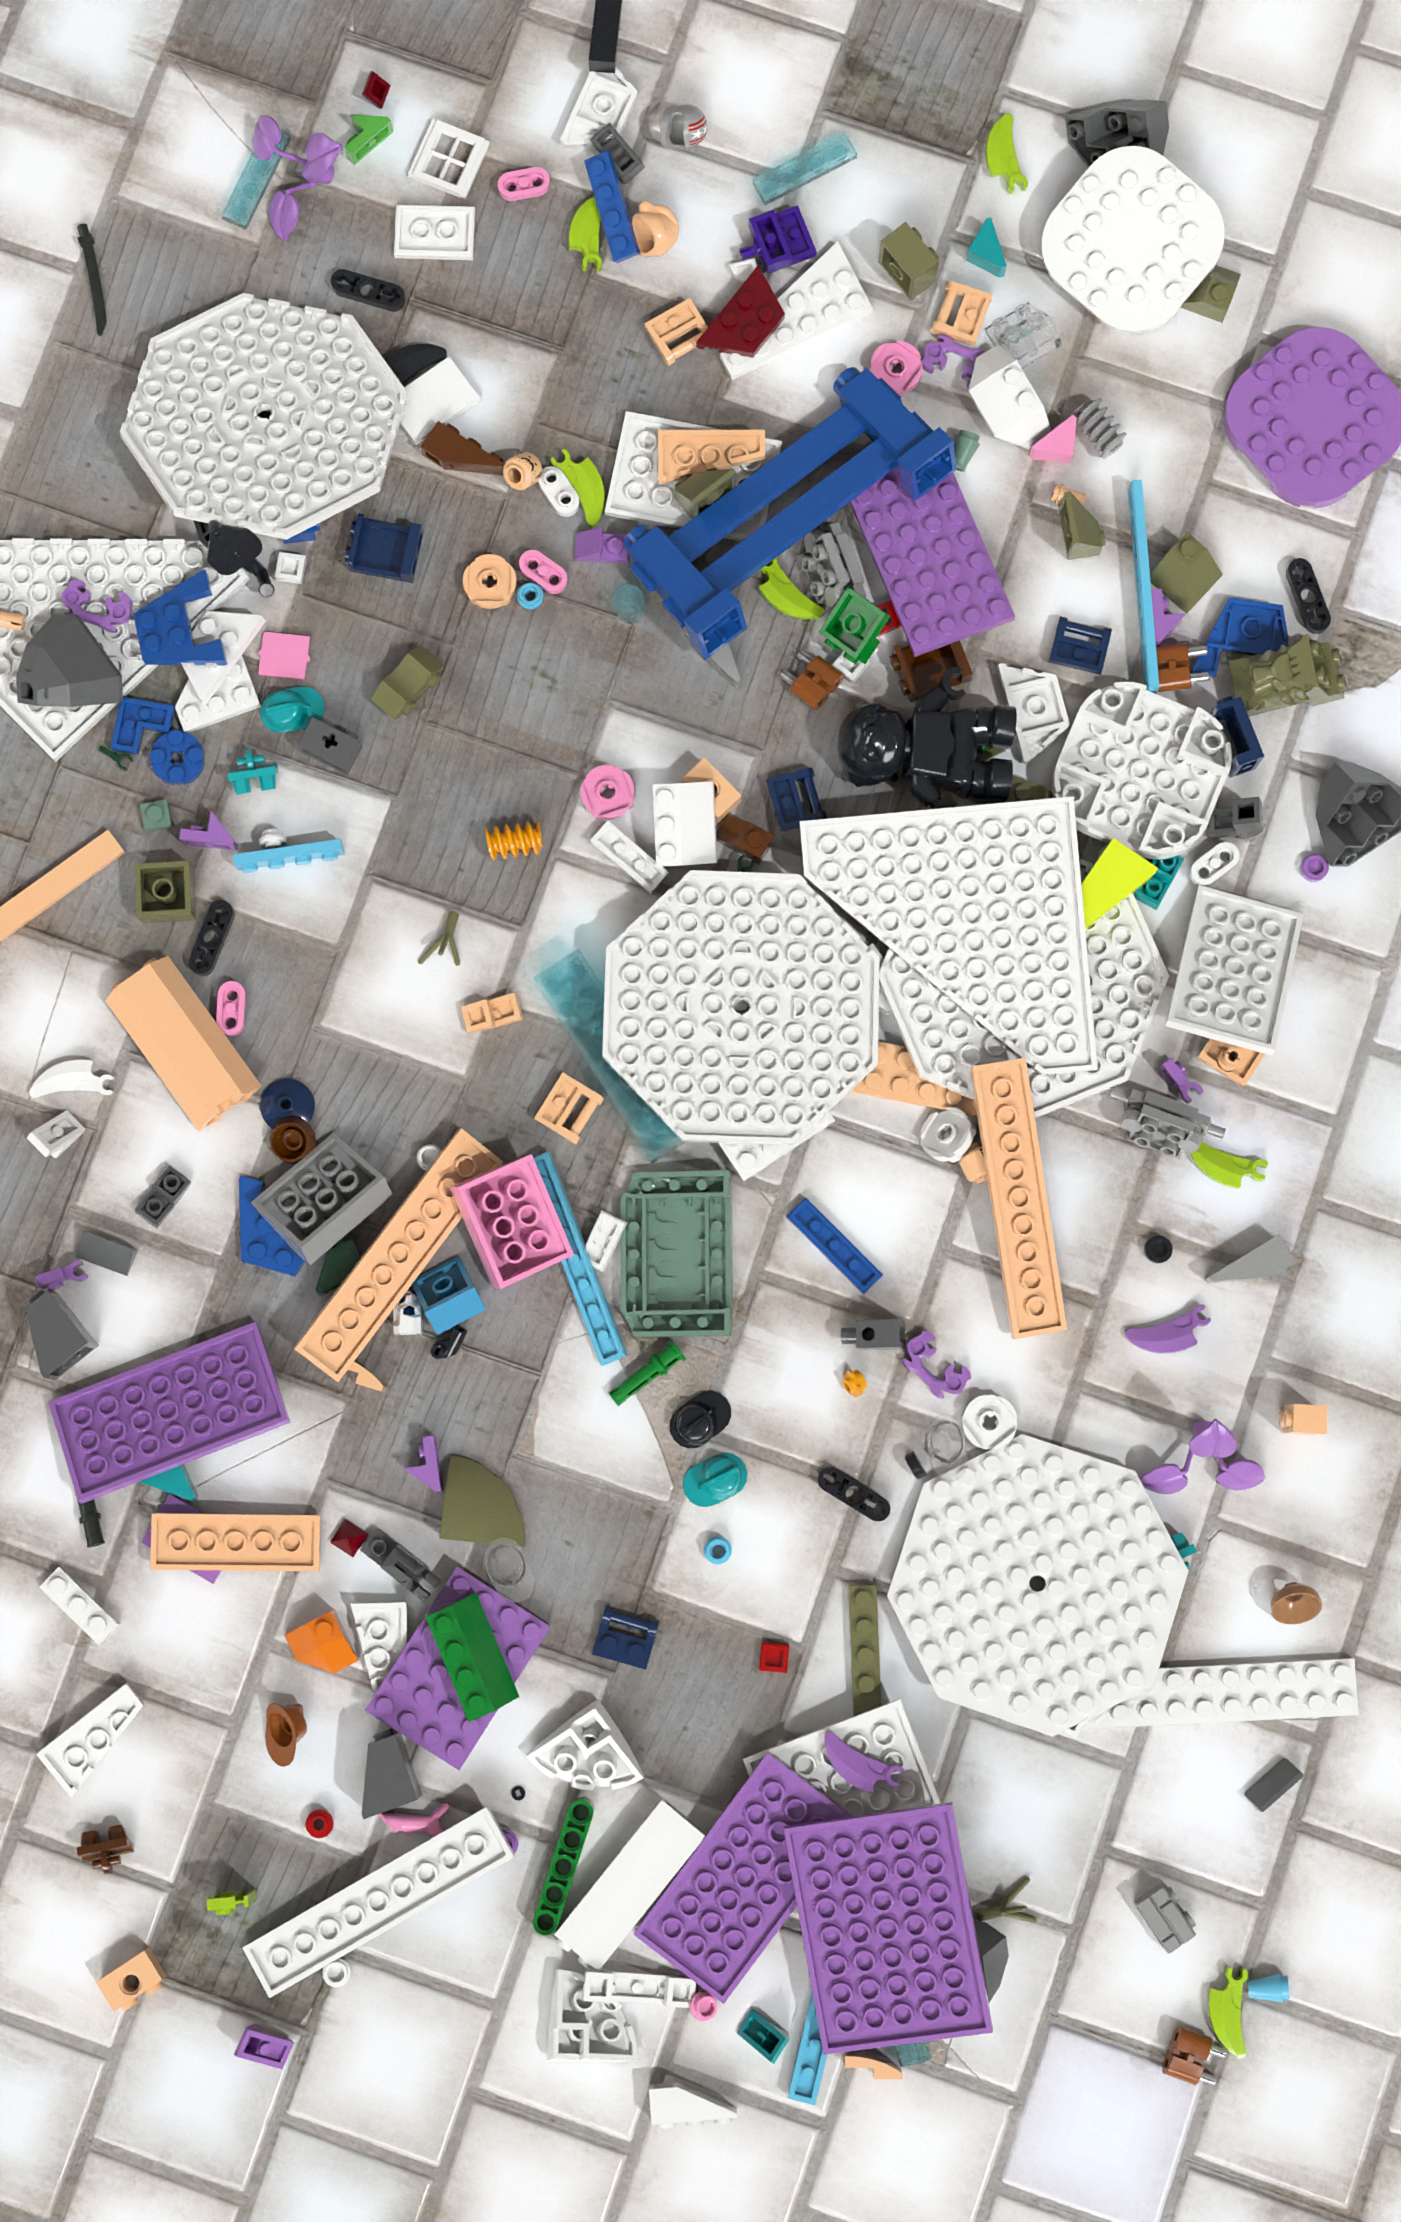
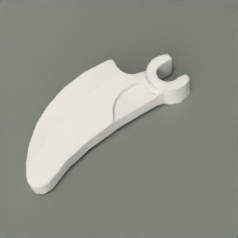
(70, 1076)

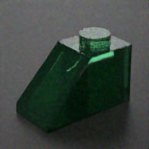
(337, 1265)

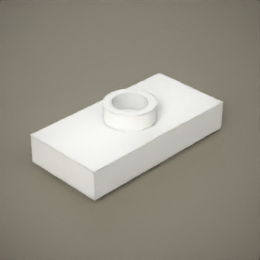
(604, 1239)

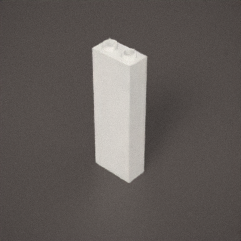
(629, 1885)

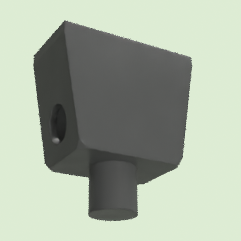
(888, 1334)

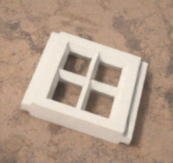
(470, 168)

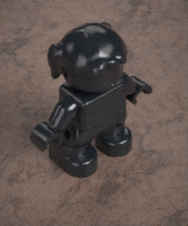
(933, 747)

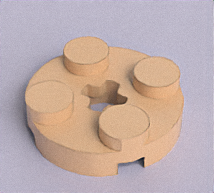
(479, 570)

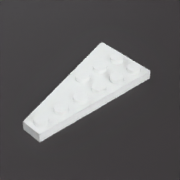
(813, 306)

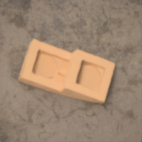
(492, 1013)
(367, 1378)
(880, 2067)

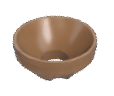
(1297, 1608)

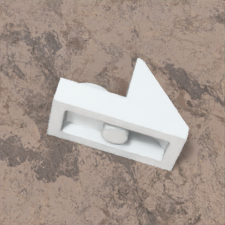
(56, 1134)

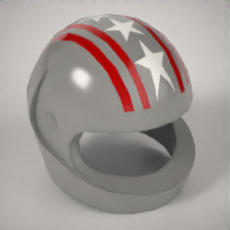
(687, 129)

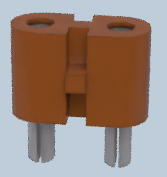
(1174, 666)
(816, 682)
(1187, 2056)

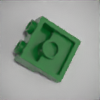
(854, 626)

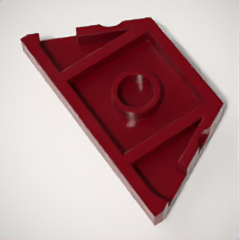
(745, 320)

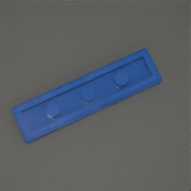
(834, 1245)

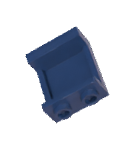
(384, 549)
(1241, 733)

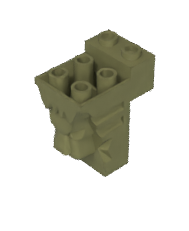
(1289, 676)

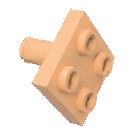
(1230, 1060)

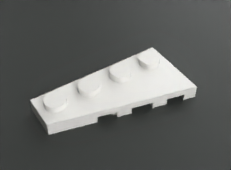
(382, 1636)
(84, 1743)

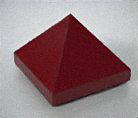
(376, 89)
(349, 1538)

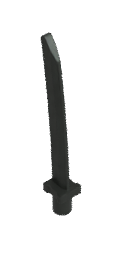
(86, 242)

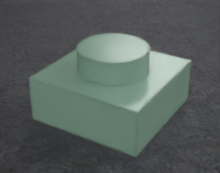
(156, 815)

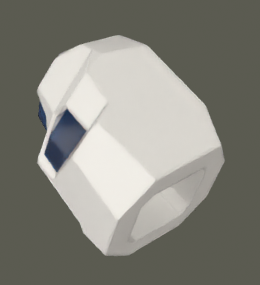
(408, 1315)

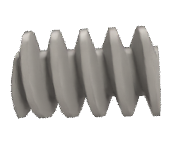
(1099, 427)

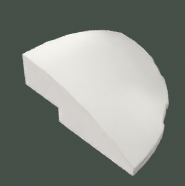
(588, 1752)
(585, 2028)

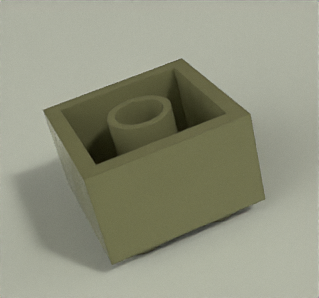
(908, 260)
(165, 892)

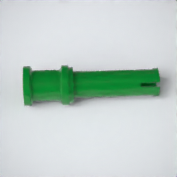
(658, 1365)

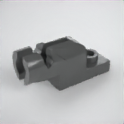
(399, 1563)

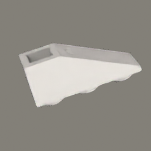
(678, 2103)

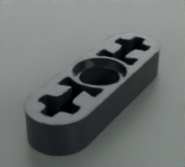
(348, 292)
(1322, 610)
(206, 927)
(875, 1497)

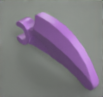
(1170, 1336)
(856, 1767)

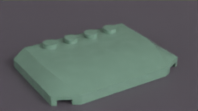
(677, 1254)

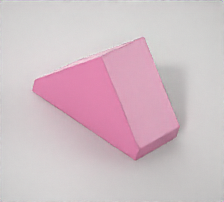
(1057, 444)

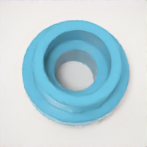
(526, 589)
(727, 1550)

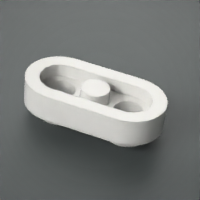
(558, 490)
(1213, 864)

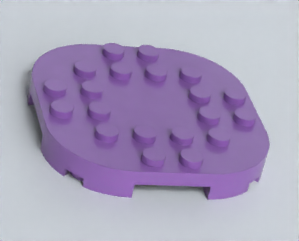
(1314, 417)

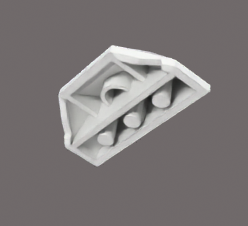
(1007, 399)

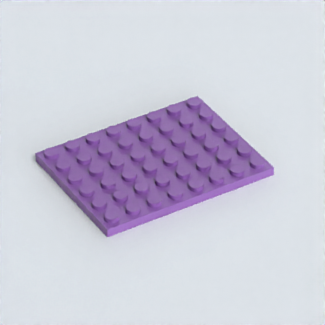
(888, 1928)

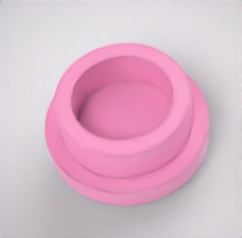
(703, 2006)

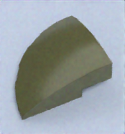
(478, 1506)

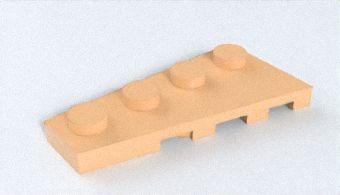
(696, 451)

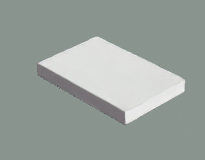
(434, 232)
(436, 397)

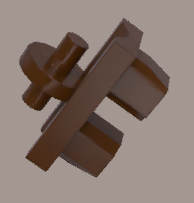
(105, 1853)

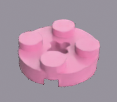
(895, 353)
(615, 779)

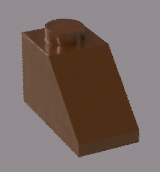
(744, 838)

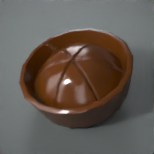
(294, 1145)

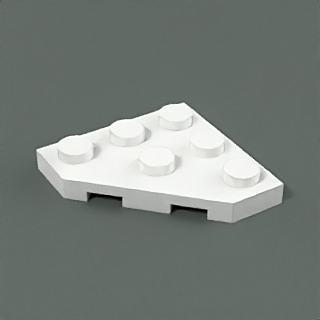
(231, 699)

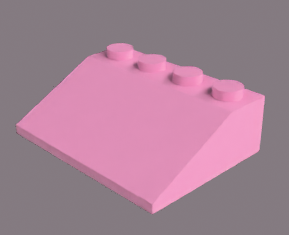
(512, 1221)

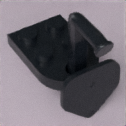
(232, 549)

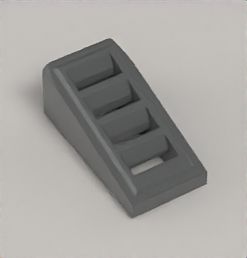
(630, 172)

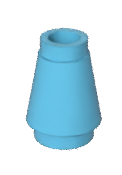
(1269, 1988)

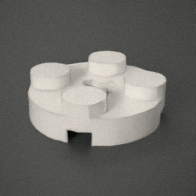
(959, 1140)
(1005, 1424)

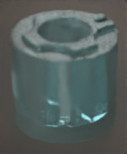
(629, 604)
(913, 2053)

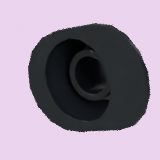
(700, 1419)

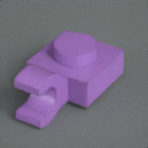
(1176, 1076)
(54, 1279)

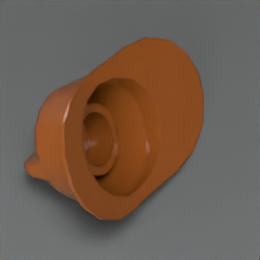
(283, 1730)

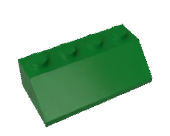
(472, 1657)

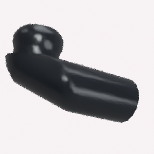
(449, 1346)

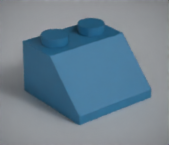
(448, 1295)

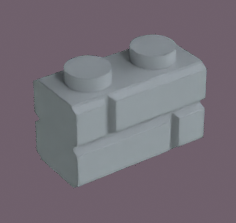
(1165, 1919)

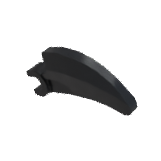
(413, 358)

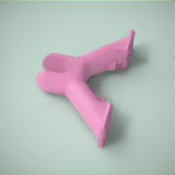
(416, 1823)

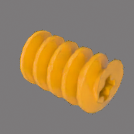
(514, 840)

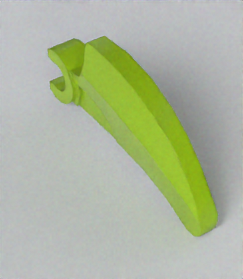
(1001, 154)
(585, 233)
(587, 484)
(785, 595)
(1225, 1167)
(1225, 2012)

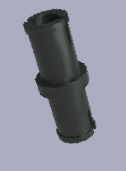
(91, 1523)

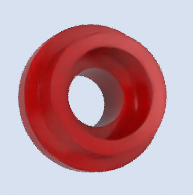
(328, 1823)

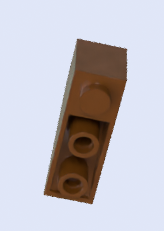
(457, 453)

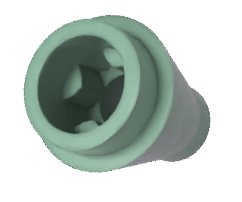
(965, 447)

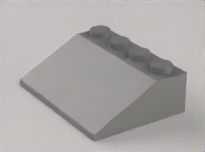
(322, 1198)

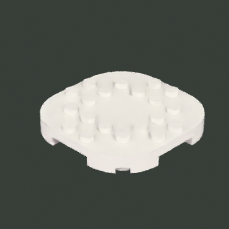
(1133, 239)
(1142, 770)

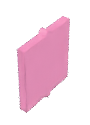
(284, 655)

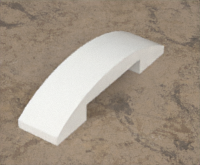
(638, 1988)

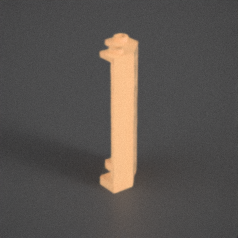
(182, 1042)

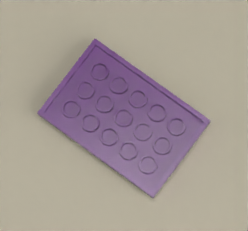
(418, 1691)

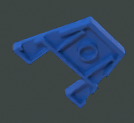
(166, 629)
(1244, 629)
(259, 1241)

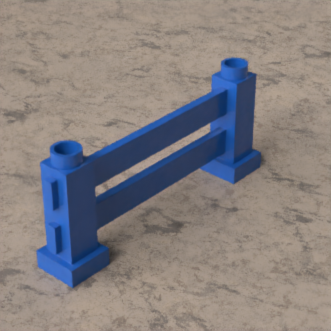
(705, 598)

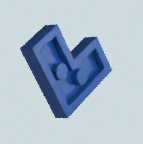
(134, 717)

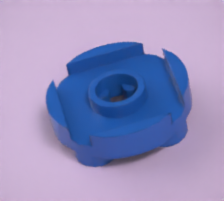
(177, 773)

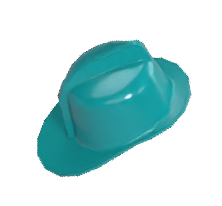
(291, 709)
(715, 1479)

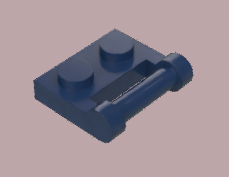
(1079, 653)
(787, 800)
(625, 1647)

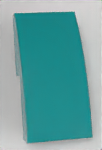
(1155, 889)

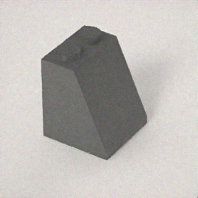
(57, 1335)
(388, 1775)

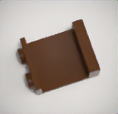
(924, 671)

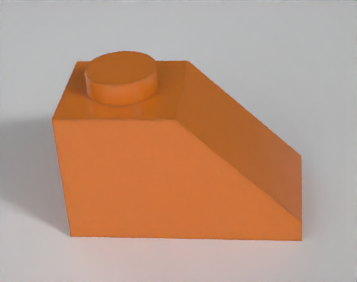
(322, 1643)

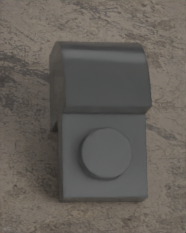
(1240, 820)

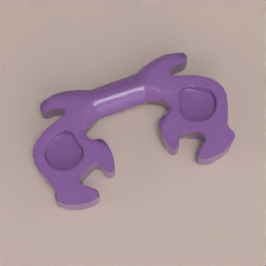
(935, 355)
(118, 611)
(953, 1382)

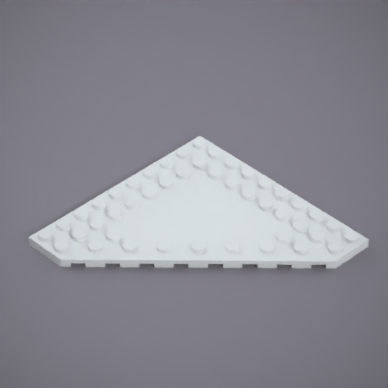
(32, 584)
(979, 908)

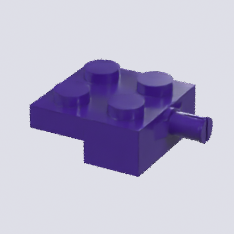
(779, 239)

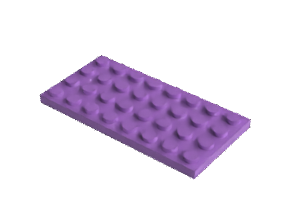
(931, 562)
(168, 1412)
(736, 1881)

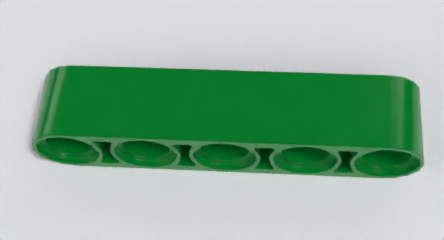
(559, 1879)

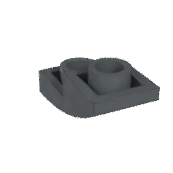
(163, 1197)

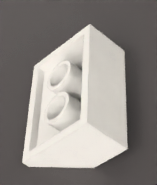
(684, 823)

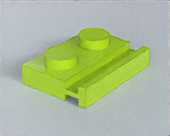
(226, 1902)

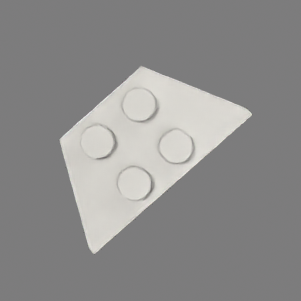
(601, 101)
(235, 632)
(1038, 708)

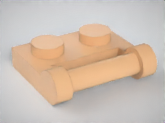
(970, 315)
(673, 325)
(561, 1103)

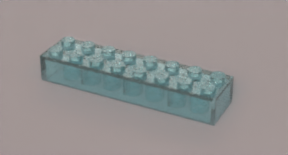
(578, 1004)

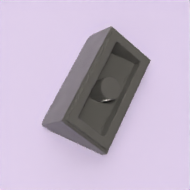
(106, 1253)
(1273, 1785)

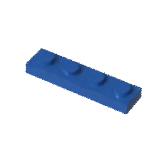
(612, 207)

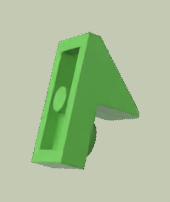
(372, 132)

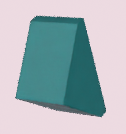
(986, 250)
(175, 1482)
(763, 2035)

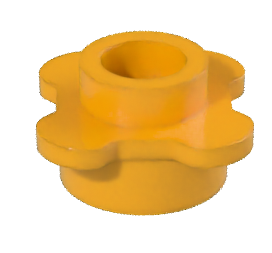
(854, 1382)

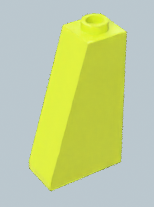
(1112, 880)

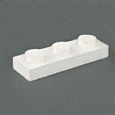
(629, 857)
(79, 1605)

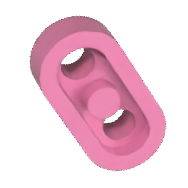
(523, 181)
(544, 572)
(231, 1009)

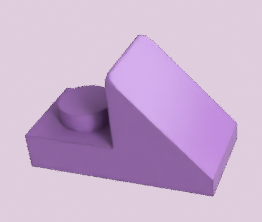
(600, 547)
(1163, 624)
(215, 837)
(429, 1473)
(263, 2047)

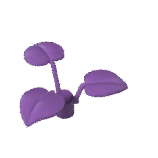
(319, 168)
(1208, 1440)

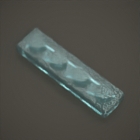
(804, 168)
(252, 186)

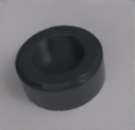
(1158, 1249)
(915, 1465)

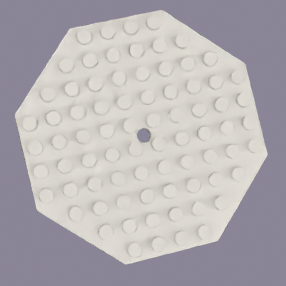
(328, 426)
(1125, 992)
(756, 1072)
(1049, 1652)

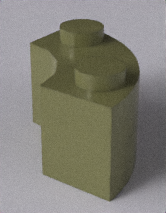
(408, 682)

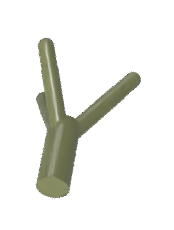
(447, 935)
(1002, 1910)

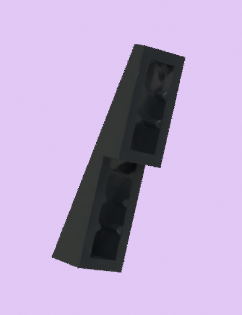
(605, 36)

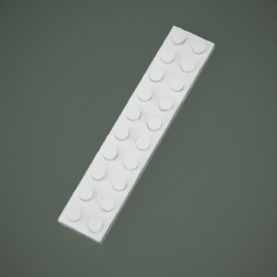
(1239, 1694)
(378, 1901)

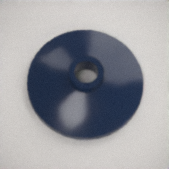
(287, 1089)

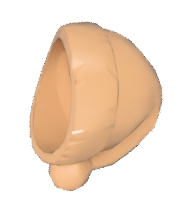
(655, 229)

